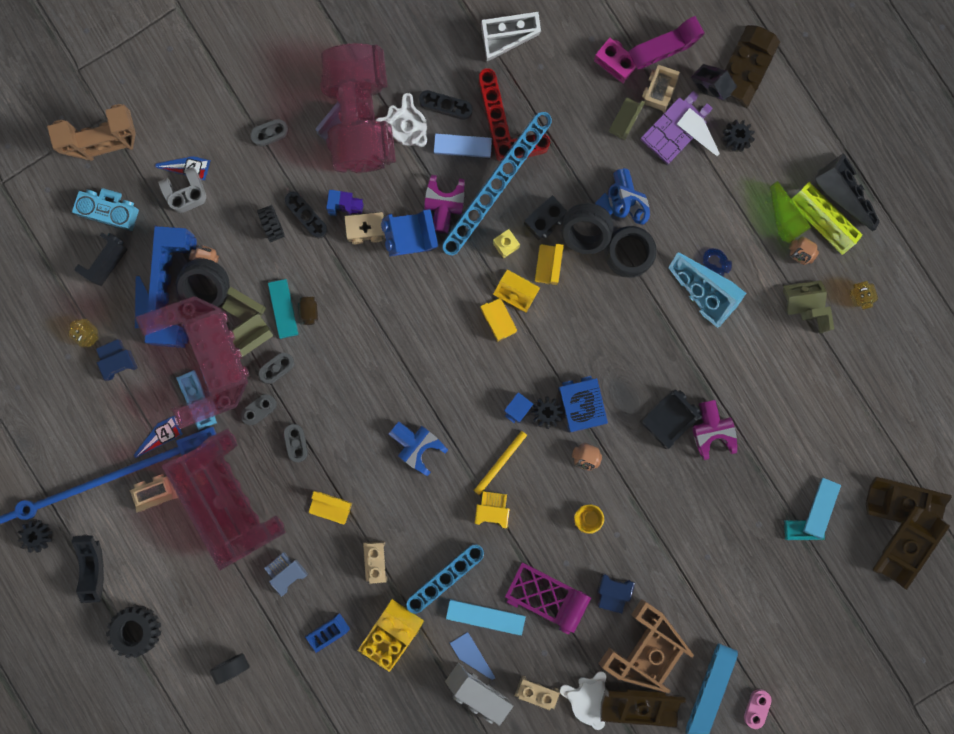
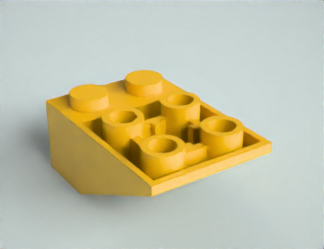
(391, 635)

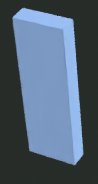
(462, 145)

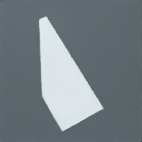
(697, 128)

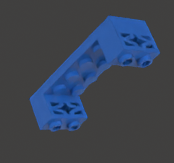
(166, 241)

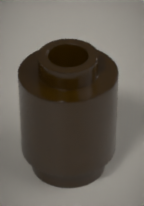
(307, 310)

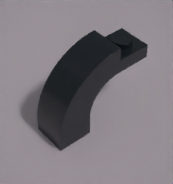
(90, 568)

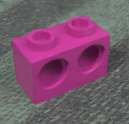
(612, 64)

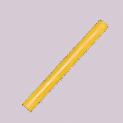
(500, 462)

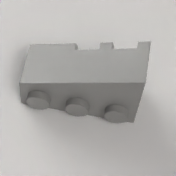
(478, 695)

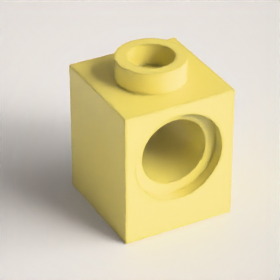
(506, 243)

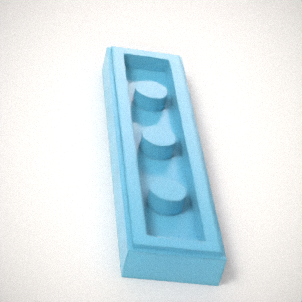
(485, 617)

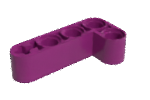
(667, 44)

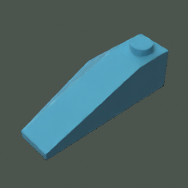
(711, 291)

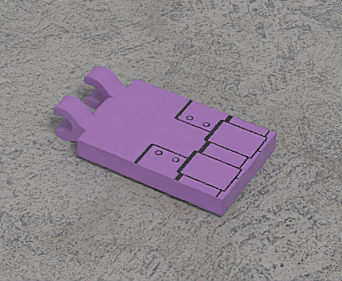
(668, 138)

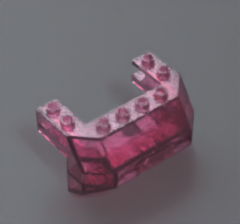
(217, 502)

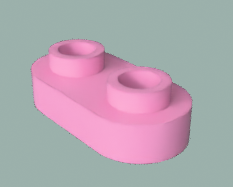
(754, 709)

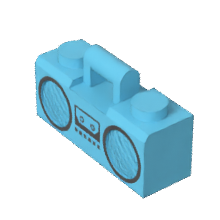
(96, 208)

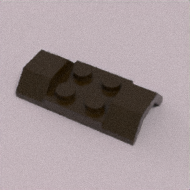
(751, 61)
(896, 500)
(911, 546)
(640, 707)

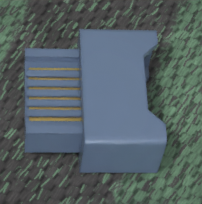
(284, 573)

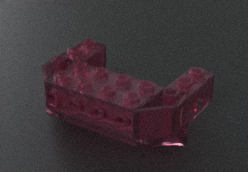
(214, 353)

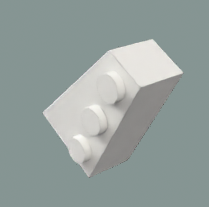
(508, 32)

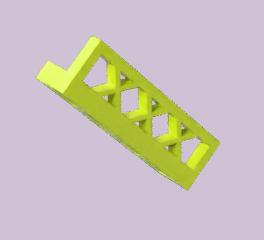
(825, 219)

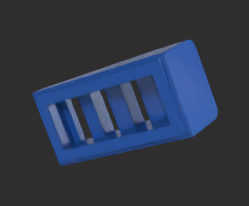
(337, 625)

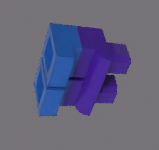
(343, 202)

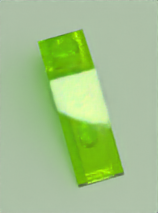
(787, 216)

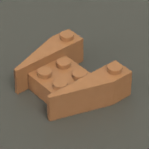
(109, 137)
(653, 654)

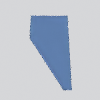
(469, 653)

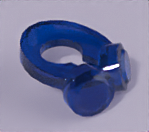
(726, 264)

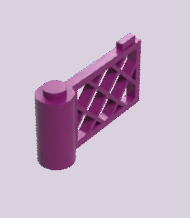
(571, 609)

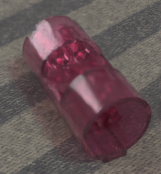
(352, 77)

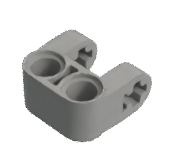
(184, 194)

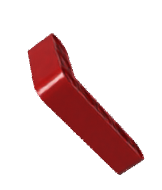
(501, 123)

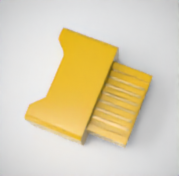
(492, 509)

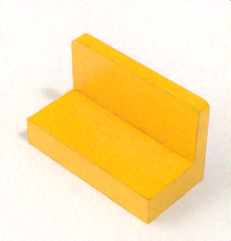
(549, 264)
(516, 291)
(498, 319)
(330, 507)

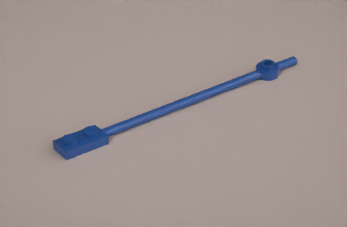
(185, 446)

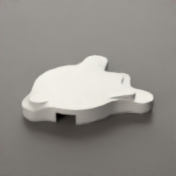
(407, 123)
(587, 699)

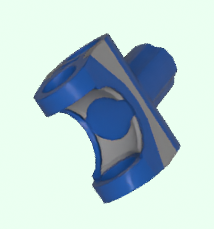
(624, 196)
(415, 445)

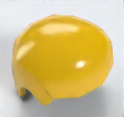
(589, 519)

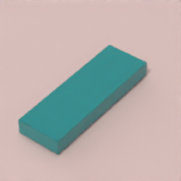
(283, 309)

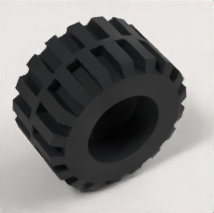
(122, 642)

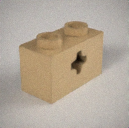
(357, 222)

